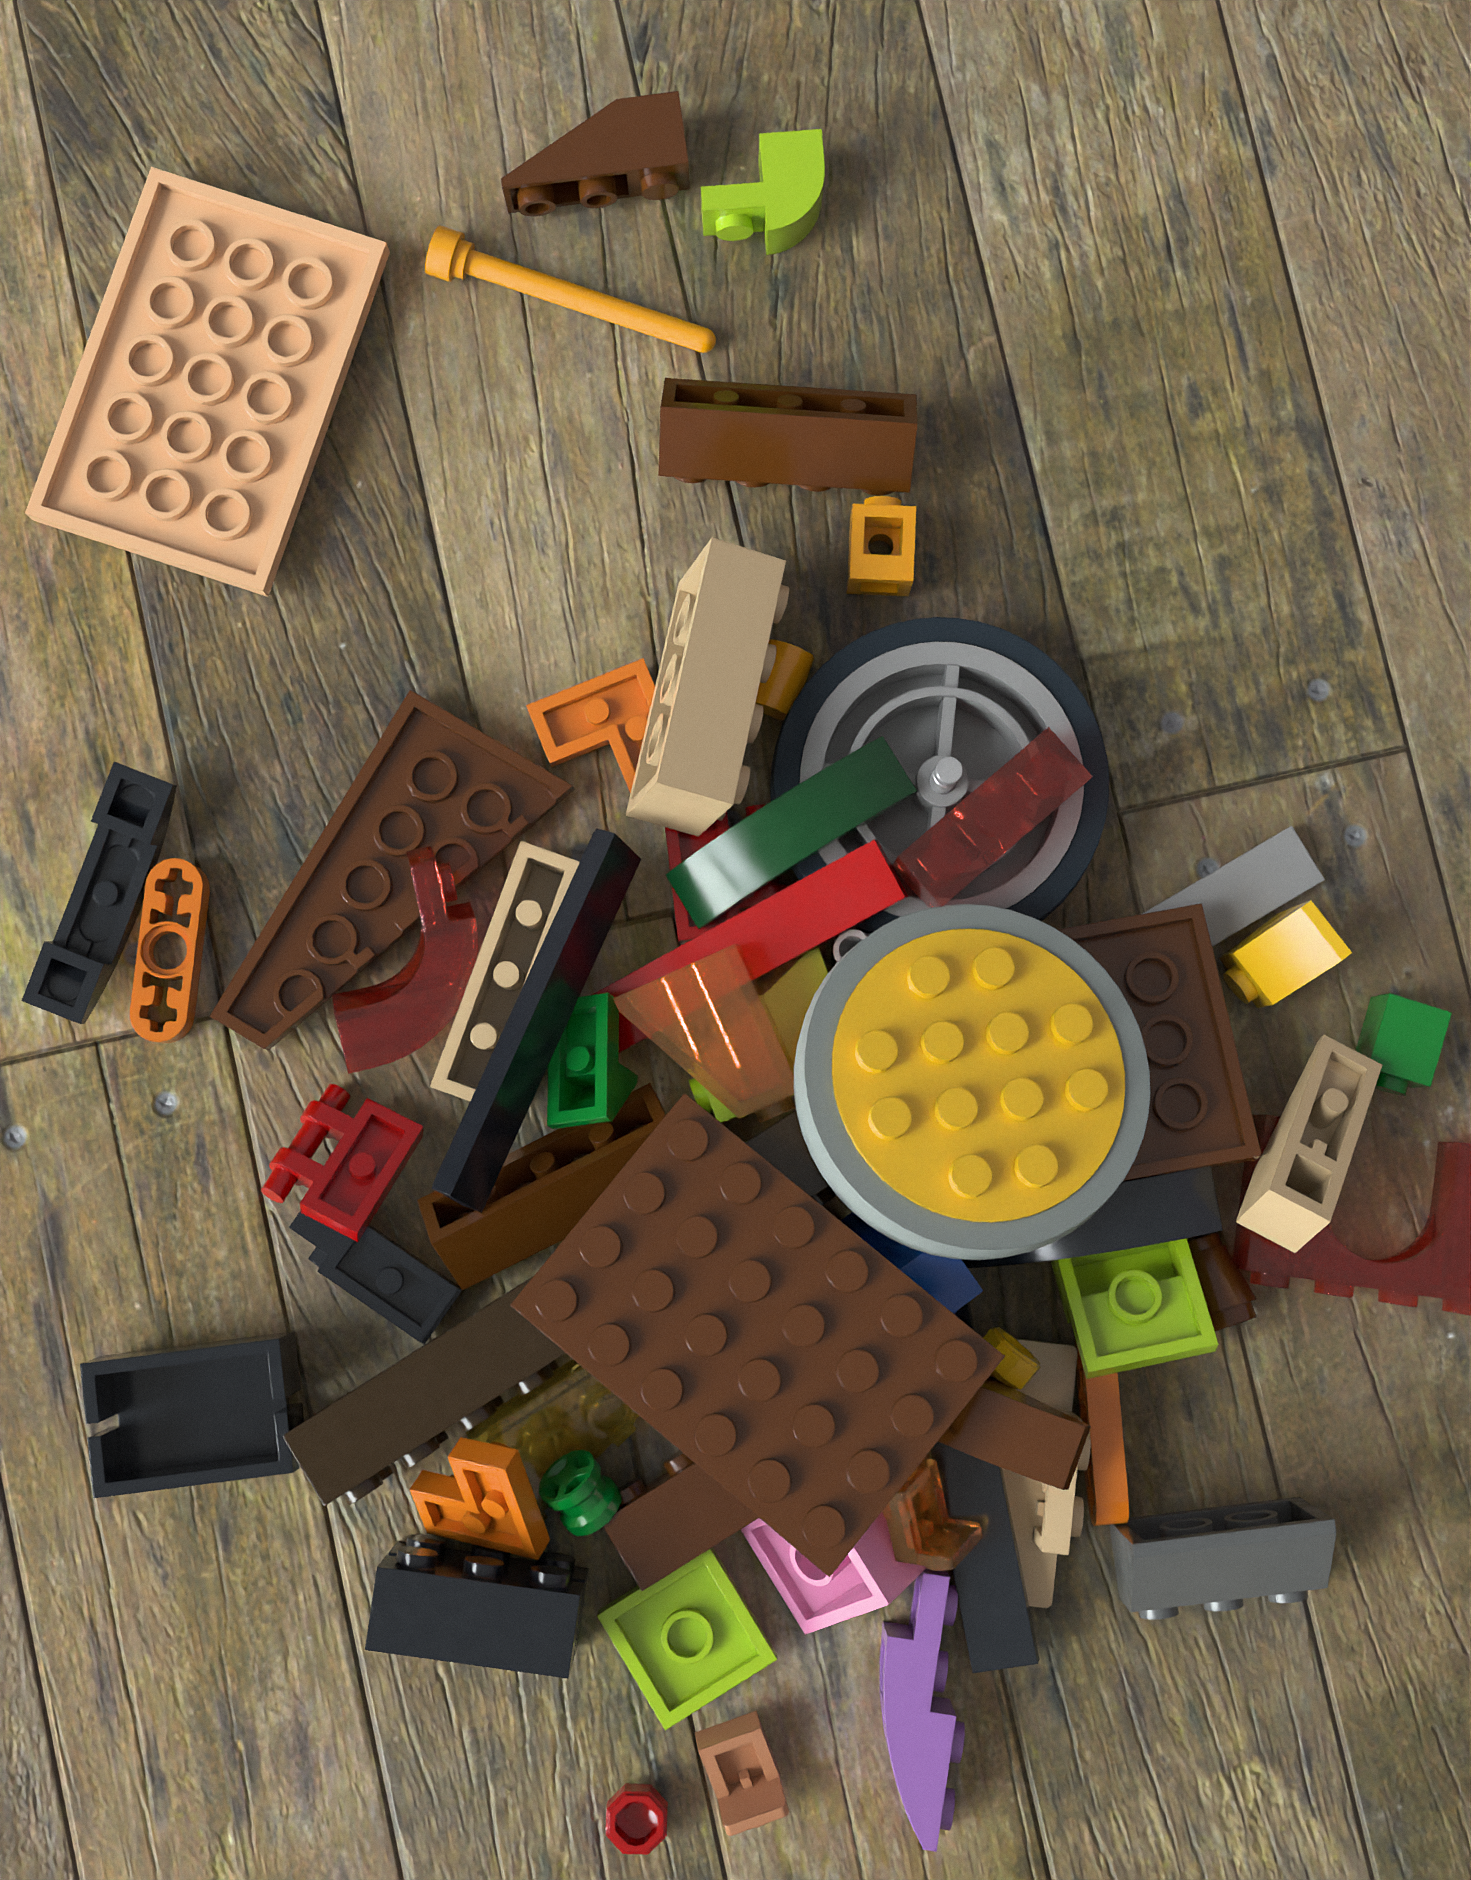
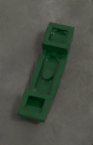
(790, 831)

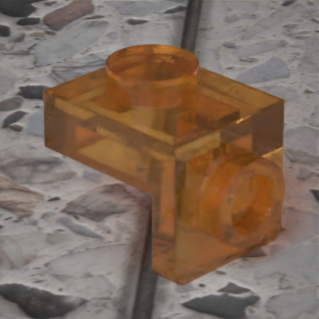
(921, 1525)

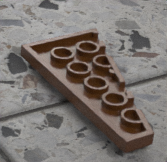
(355, 893)

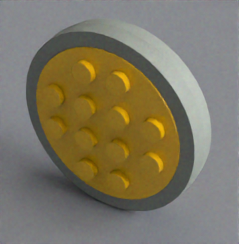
(971, 1082)

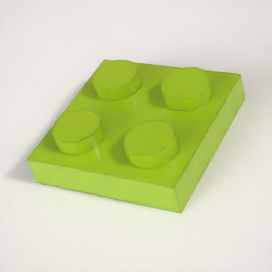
(687, 1637)

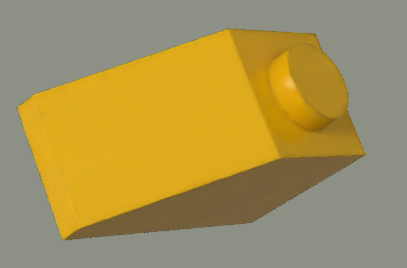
(1283, 955)

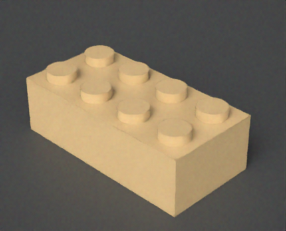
(709, 689)

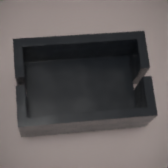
(192, 1414)
(477, 1607)

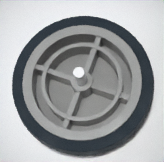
(953, 710)

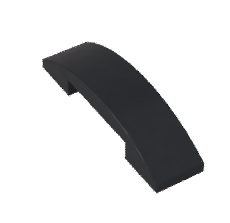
(106, 895)
(1136, 1216)

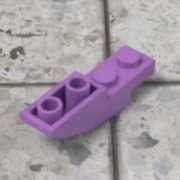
(916, 1725)

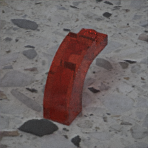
(420, 1000)

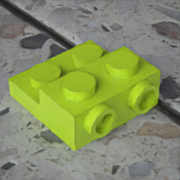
(1135, 1307)

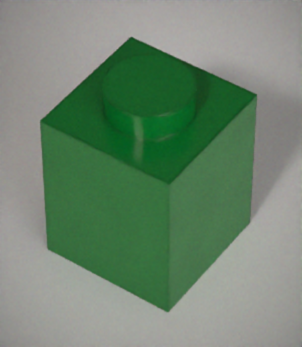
(1403, 1039)

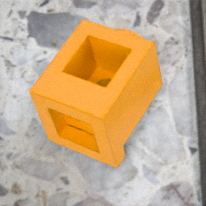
(886, 521)

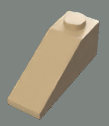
(1311, 1147)

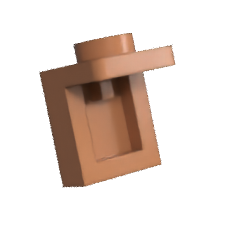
(742, 1773)

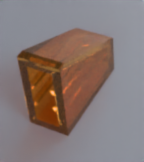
(718, 1031)

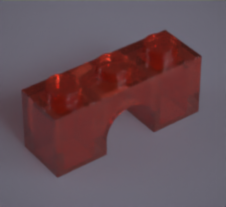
(991, 820)

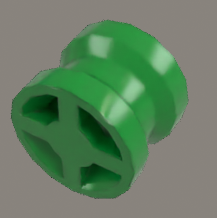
(580, 1492)

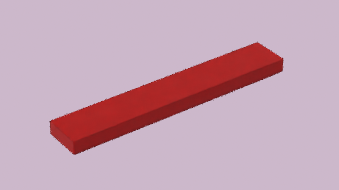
(783, 923)

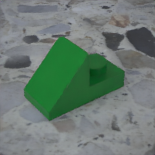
(585, 1069)

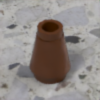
(1222, 1283)

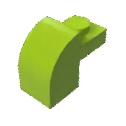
(784, 200)

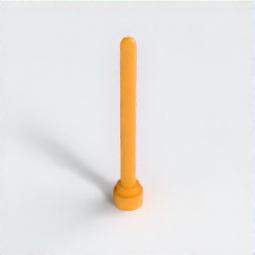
(453, 257)

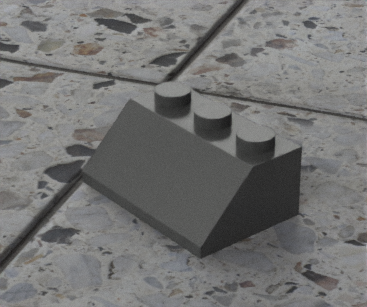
(1222, 1556)

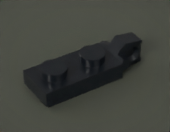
(381, 1276)

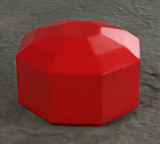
(636, 1818)

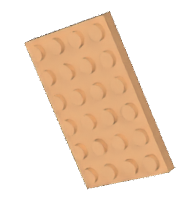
(208, 381)

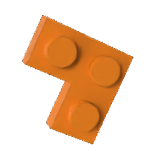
(596, 714)
(484, 1500)

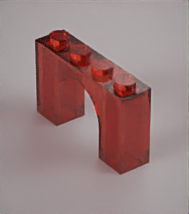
(1431, 1266)

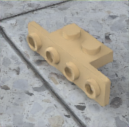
(1042, 1513)

